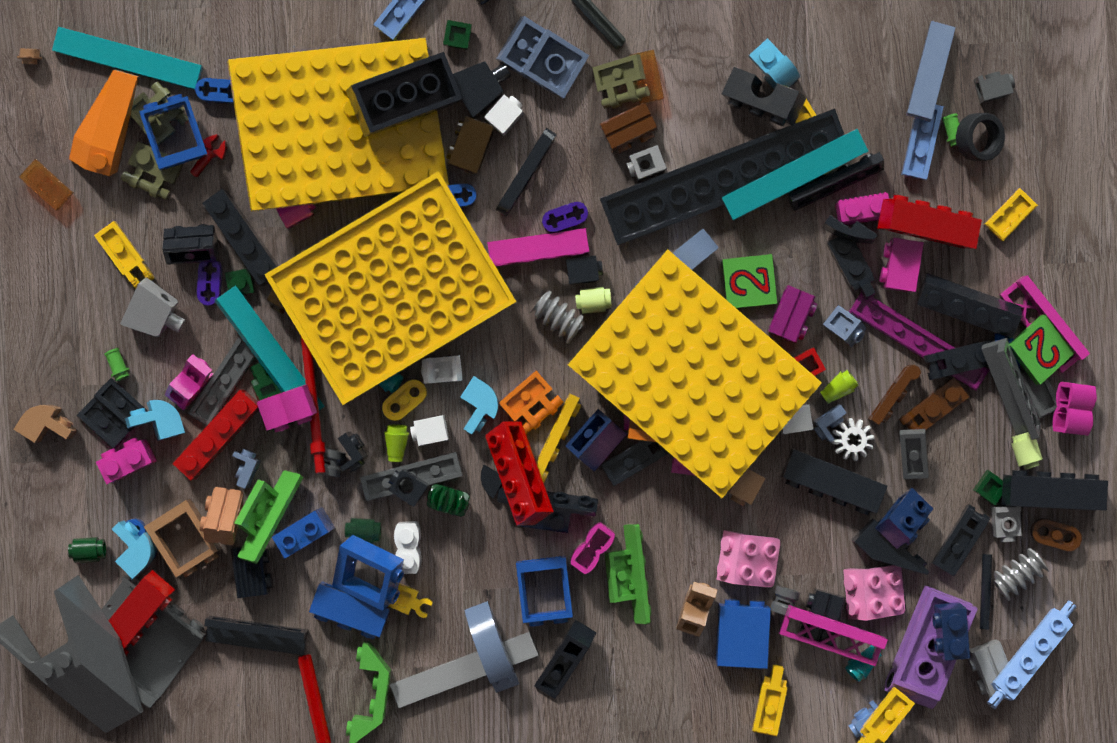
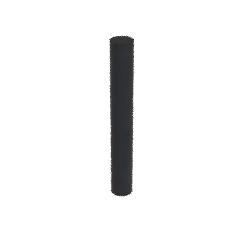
(985, 591)

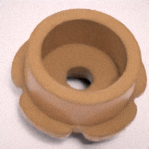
(29, 56)

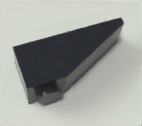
(565, 659)

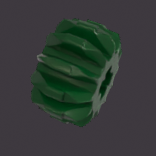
(448, 500)

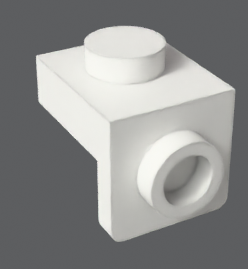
(441, 369)

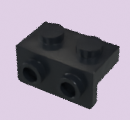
(353, 445)

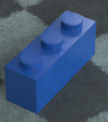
(348, 611)

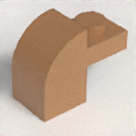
(41, 418)
(696, 608)

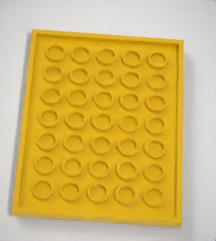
(304, 135)
(390, 288)
(694, 373)

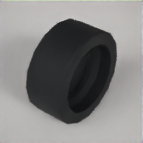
(995, 141)

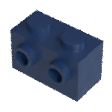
(596, 440)
(905, 518)
(951, 631)

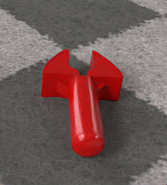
(203, 162)

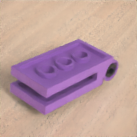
(928, 684)

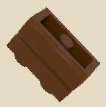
(628, 128)

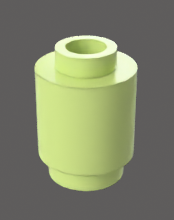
(593, 300)
(1026, 451)

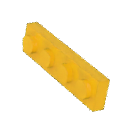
(559, 431)

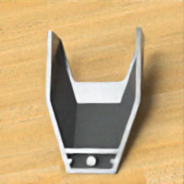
(87, 669)

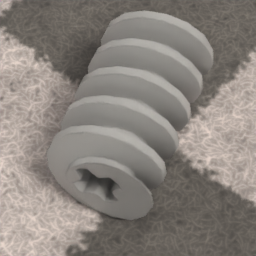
(558, 316)
(1019, 573)

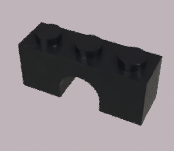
(782, 105)

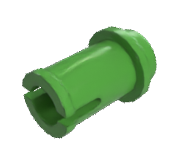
(951, 123)
(117, 364)

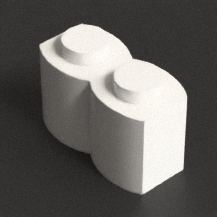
(407, 538)

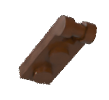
(894, 394)
(935, 405)

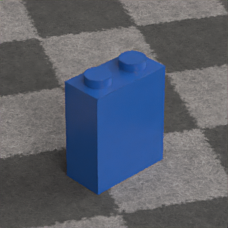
(743, 634)

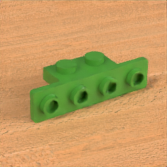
(263, 513)
(627, 574)

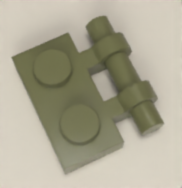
(620, 73)
(160, 124)
(144, 161)

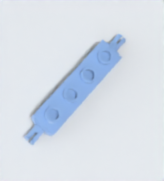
(1031, 654)

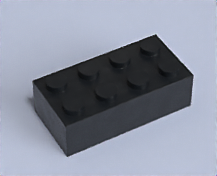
(404, 94)

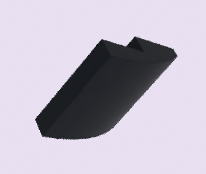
(108, 412)

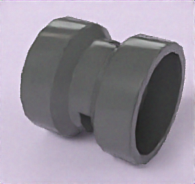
(333, 461)
(786, 595)

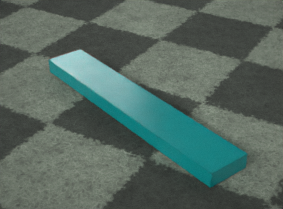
(127, 58)
(795, 174)
(260, 341)

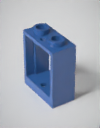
(174, 102)
(303, 532)
(384, 561)
(557, 616)

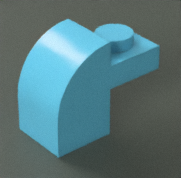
(774, 65)
(484, 399)
(163, 416)
(140, 550)

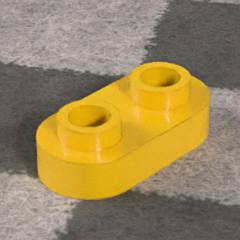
(404, 399)

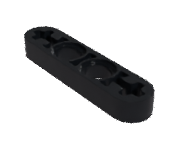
(526, 172)

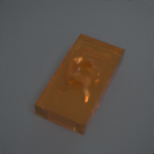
(652, 77)
(46, 184)

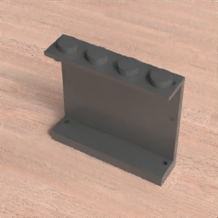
(162, 649)

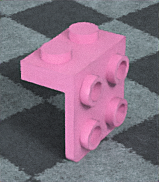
(748, 559)
(874, 592)

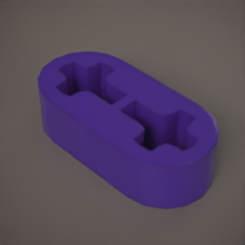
(563, 211)
(202, 282)

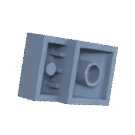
(542, 57)

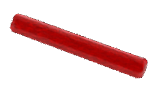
(314, 699)

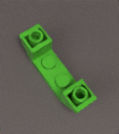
(371, 660)

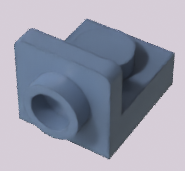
(845, 326)
(833, 418)
(246, 472)

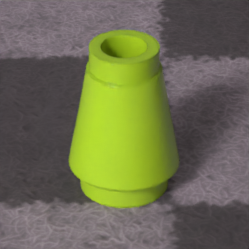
(840, 386)
(396, 441)

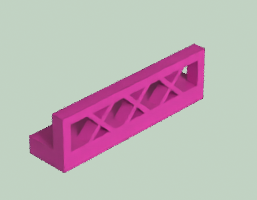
(538, 247)
(1043, 306)
(836, 627)

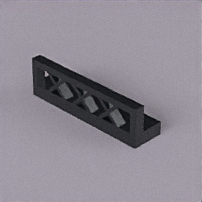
(256, 635)

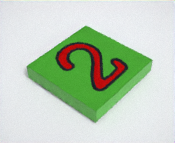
(750, 281)
(1040, 349)

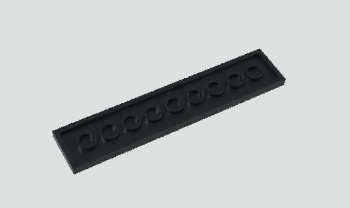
(703, 183)

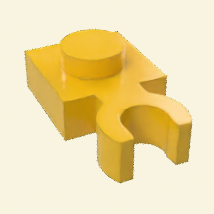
(408, 600)

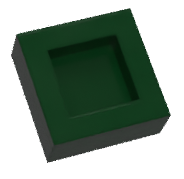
(457, 35)
(242, 280)
(989, 487)

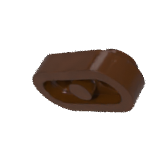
(1055, 534)

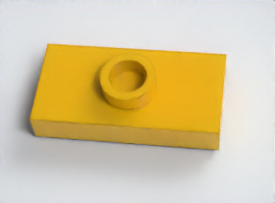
(1010, 214)

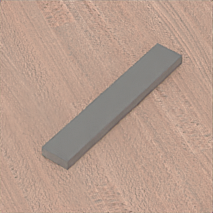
(457, 672)

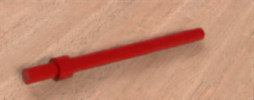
(317, 446)

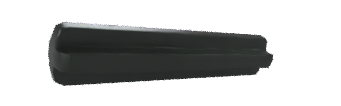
(601, 22)

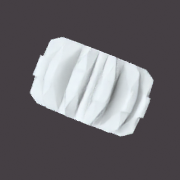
(851, 448)

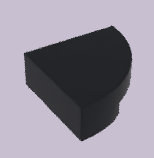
(490, 480)

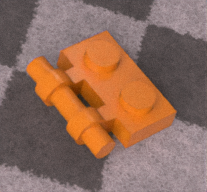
(526, 396)

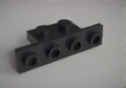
(563, 506)

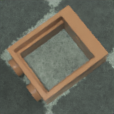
(170, 516)

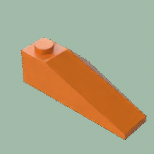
(103, 131)

